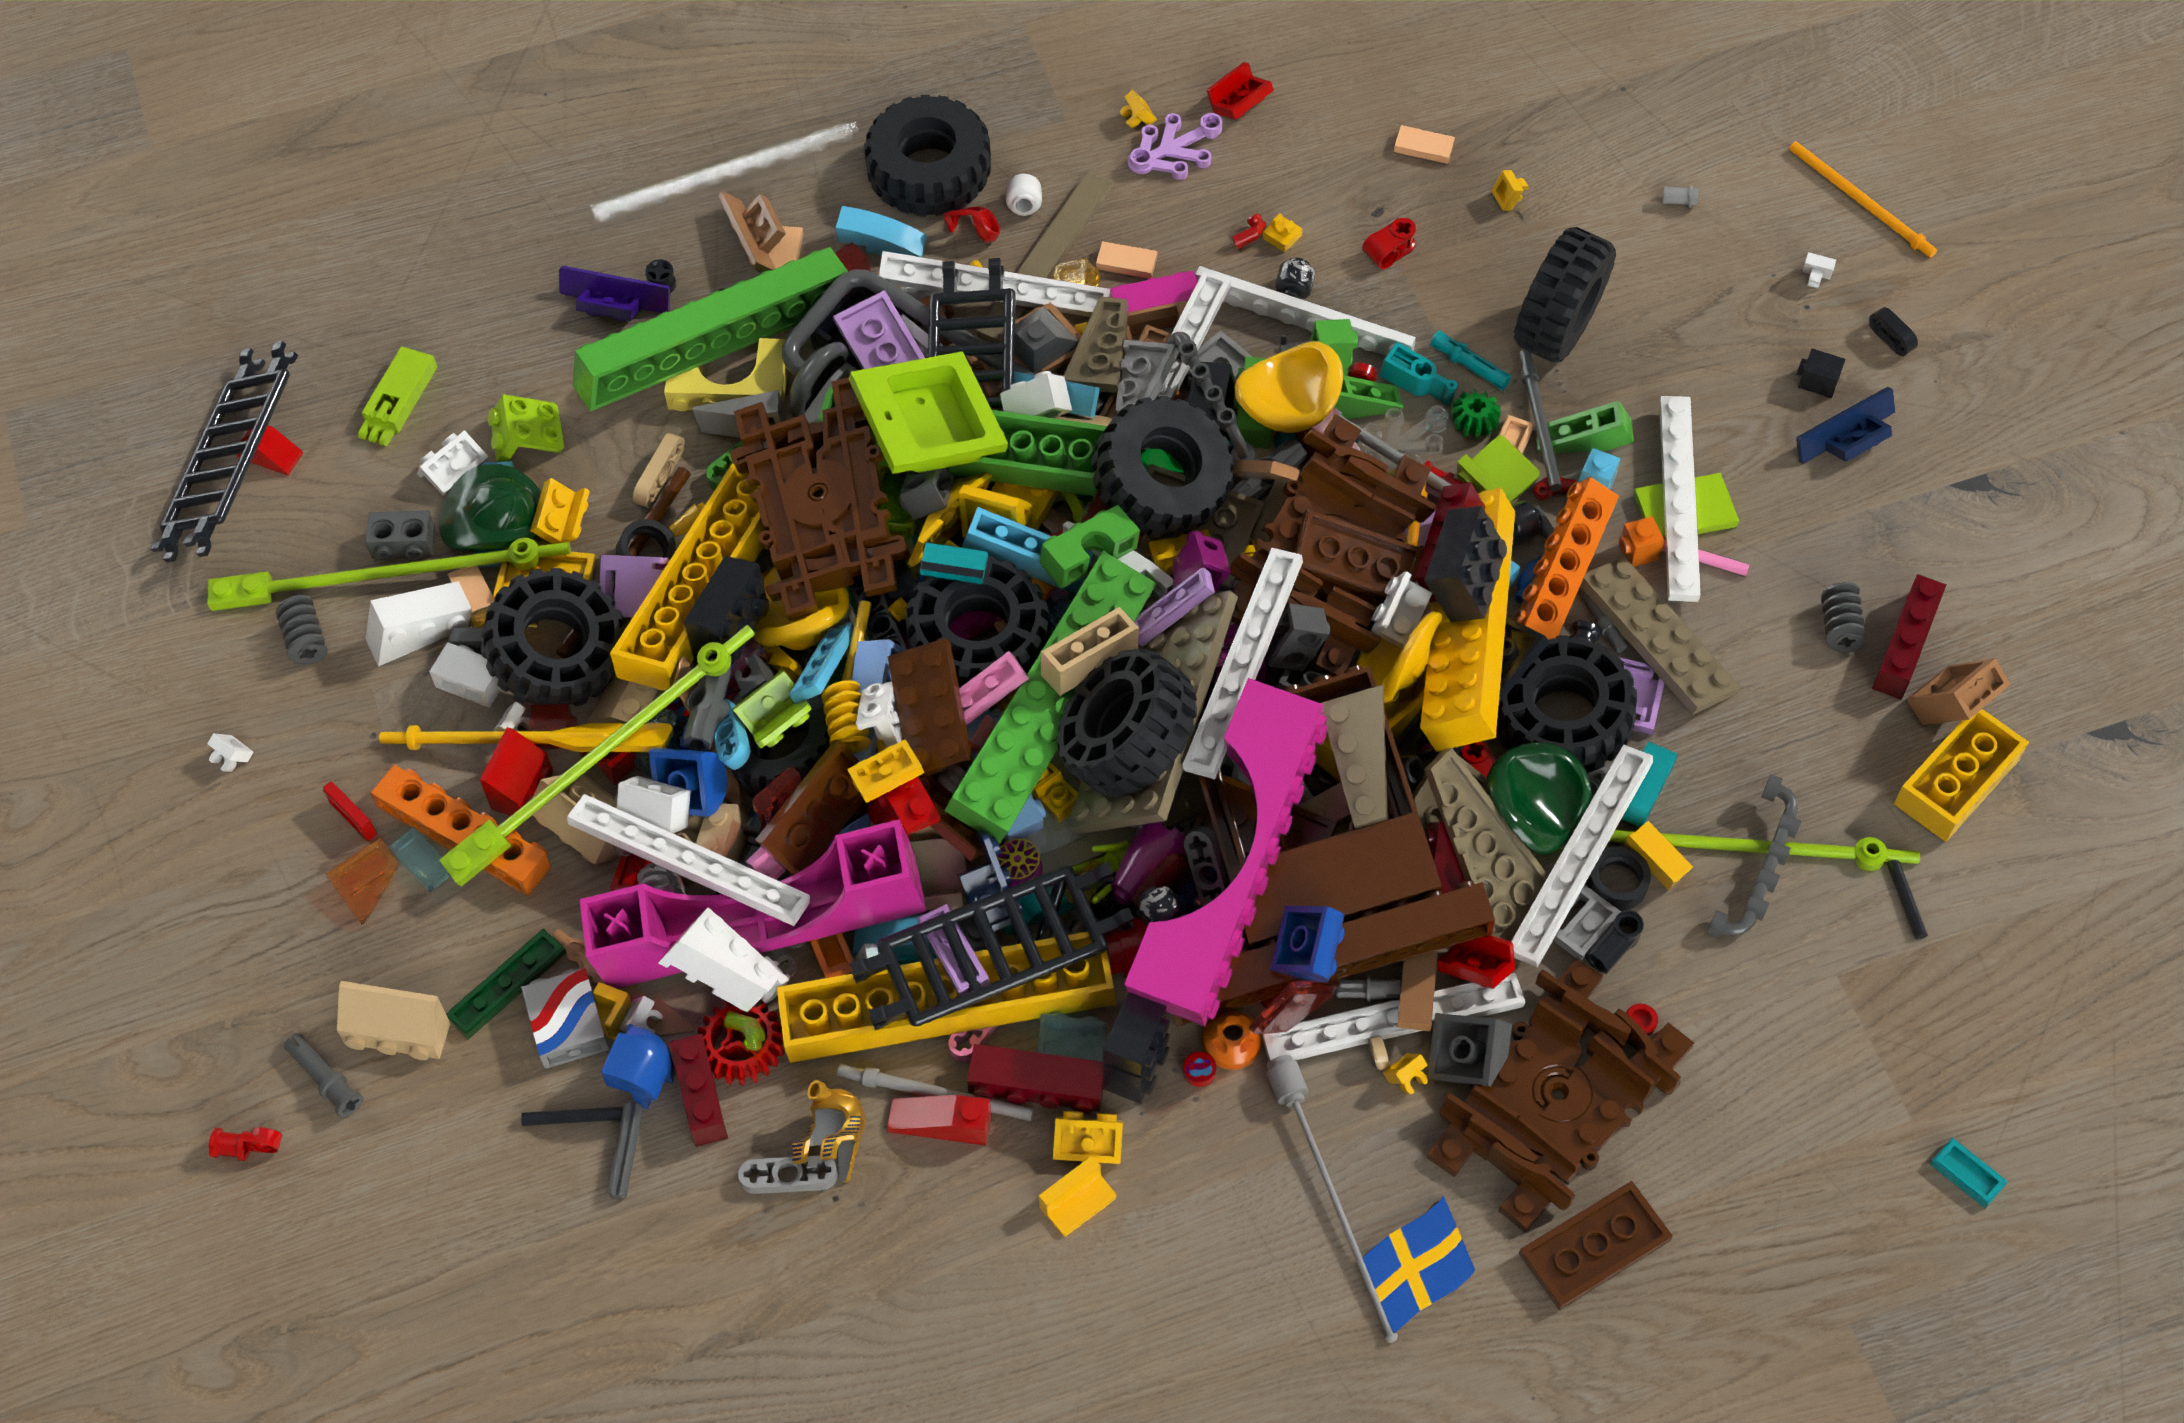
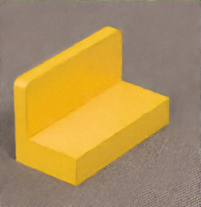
(1660, 855)
(1076, 1197)

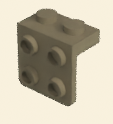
(938, 871)

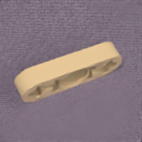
(658, 470)

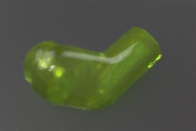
(749, 1027)

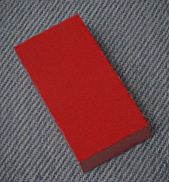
(349, 811)

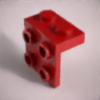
(908, 803)

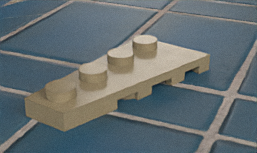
(1101, 347)
(1359, 750)

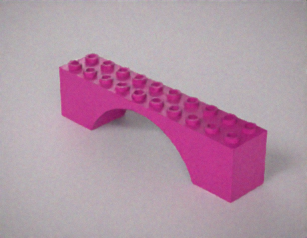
(855, 884)
(1190, 956)

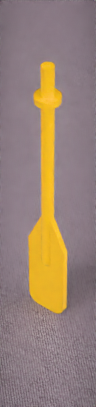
(577, 738)

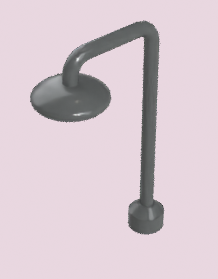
(824, 362)

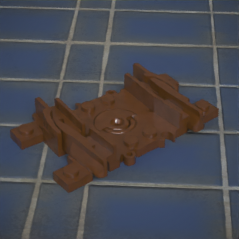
(1353, 490)
(827, 536)
(1529, 1131)

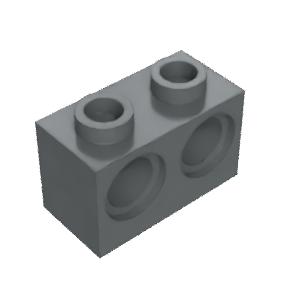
(926, 491)
(400, 534)
(1297, 637)

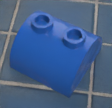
(693, 771)
(1308, 942)

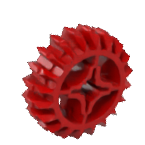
(723, 1058)

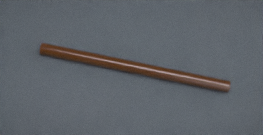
(637, 543)

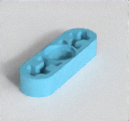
(732, 740)

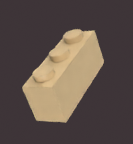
(1074, 657)

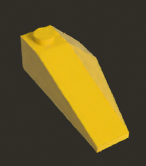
(947, 522)

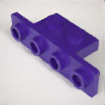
(612, 294)

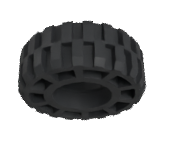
(921, 125)
(1564, 294)
(1186, 436)
(1003, 593)
(559, 598)
(1577, 668)
(1127, 722)

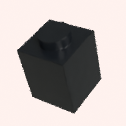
(1820, 372)

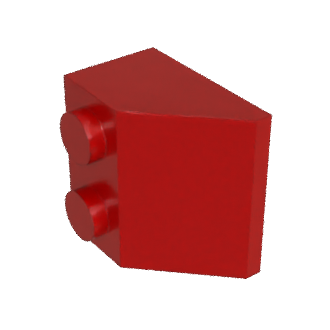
(514, 772)

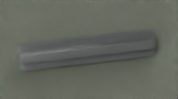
(625, 1150)

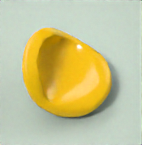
(1292, 387)
(804, 631)
(1400, 667)

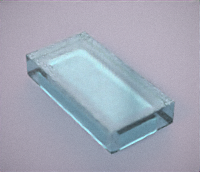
(420, 859)

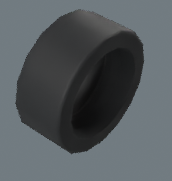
(651, 528)
(1630, 859)

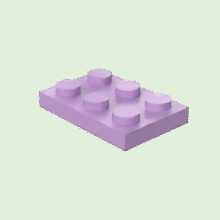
(877, 333)

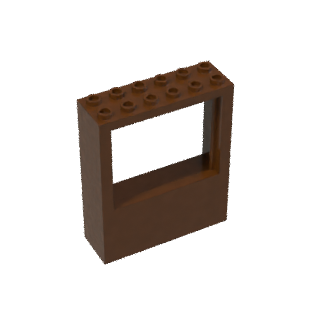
(1344, 871)

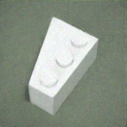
(415, 620)
(722, 961)

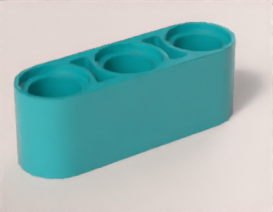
(1651, 786)

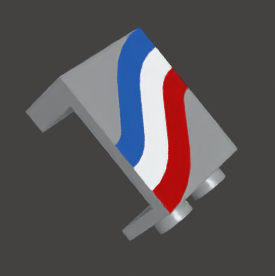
(564, 1018)

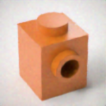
(1641, 541)

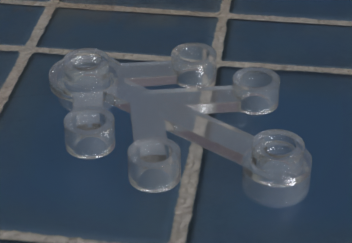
(1435, 421)

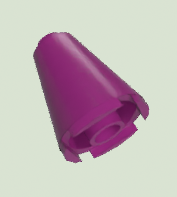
(1143, 855)

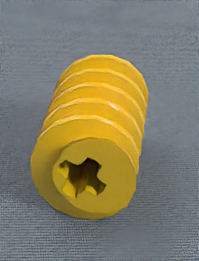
(841, 711)

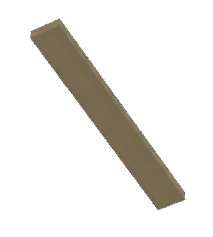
(1056, 240)

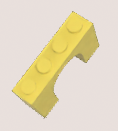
(694, 389)

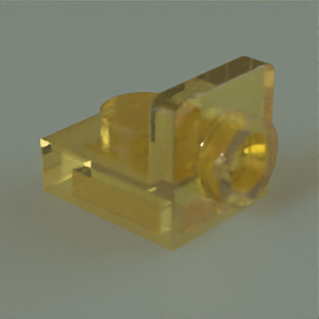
(1077, 271)

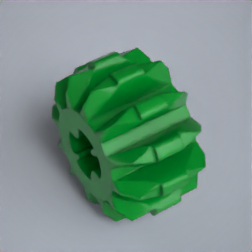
(1475, 414)

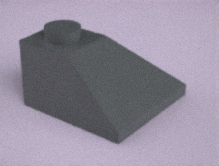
(1041, 340)
(1468, 1049)

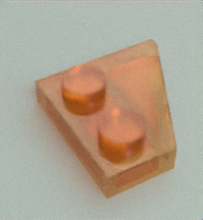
(364, 878)

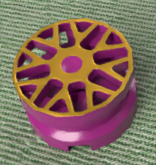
(1020, 861)

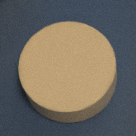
(1379, 1053)

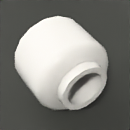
(1023, 194)

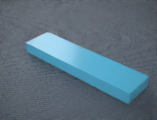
(822, 663)

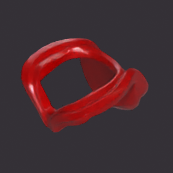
(984, 222)

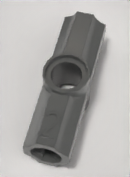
(1288, 453)
(707, 711)

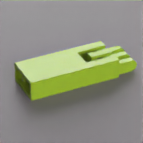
(404, 381)

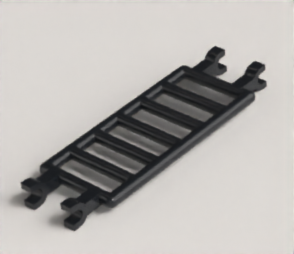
(995, 293)
(205, 524)
(906, 1006)

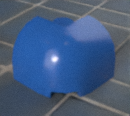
(639, 1065)

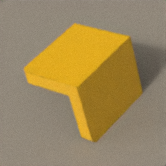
(611, 1007)

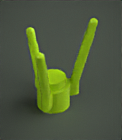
(1114, 856)

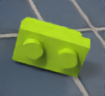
(525, 424)
(1498, 467)
(771, 710)

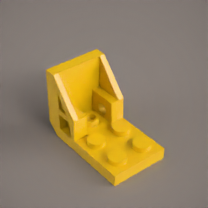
(1014, 502)

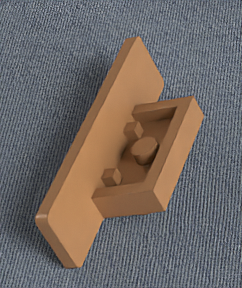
(756, 228)

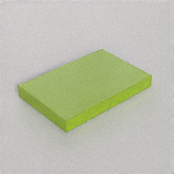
(1713, 504)

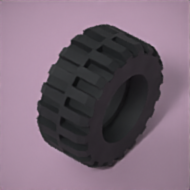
(759, 772)

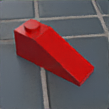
(942, 1117)

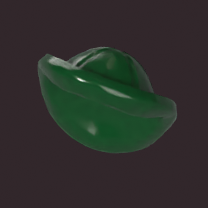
(489, 509)
(1540, 794)

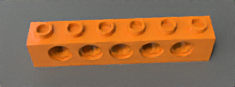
(1575, 556)
(399, 785)

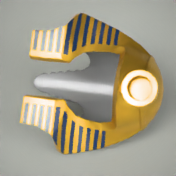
(835, 1125)

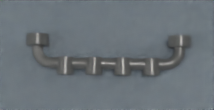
(1213, 394)
(1767, 879)

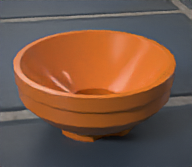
(1230, 1053)

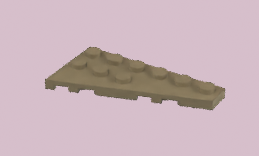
(1485, 843)

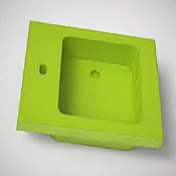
(928, 413)

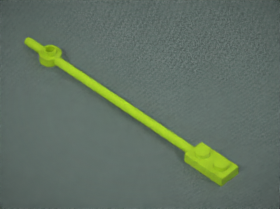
(258, 587)
(489, 840)
(1859, 853)

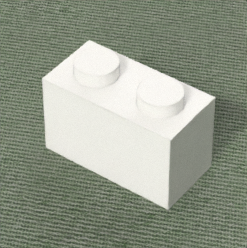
(1041, 396)
(465, 675)
(655, 803)

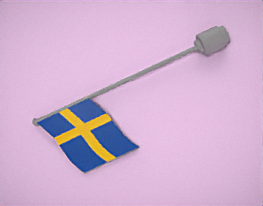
(1411, 1264)

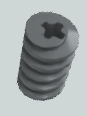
(1843, 617)
(301, 630)

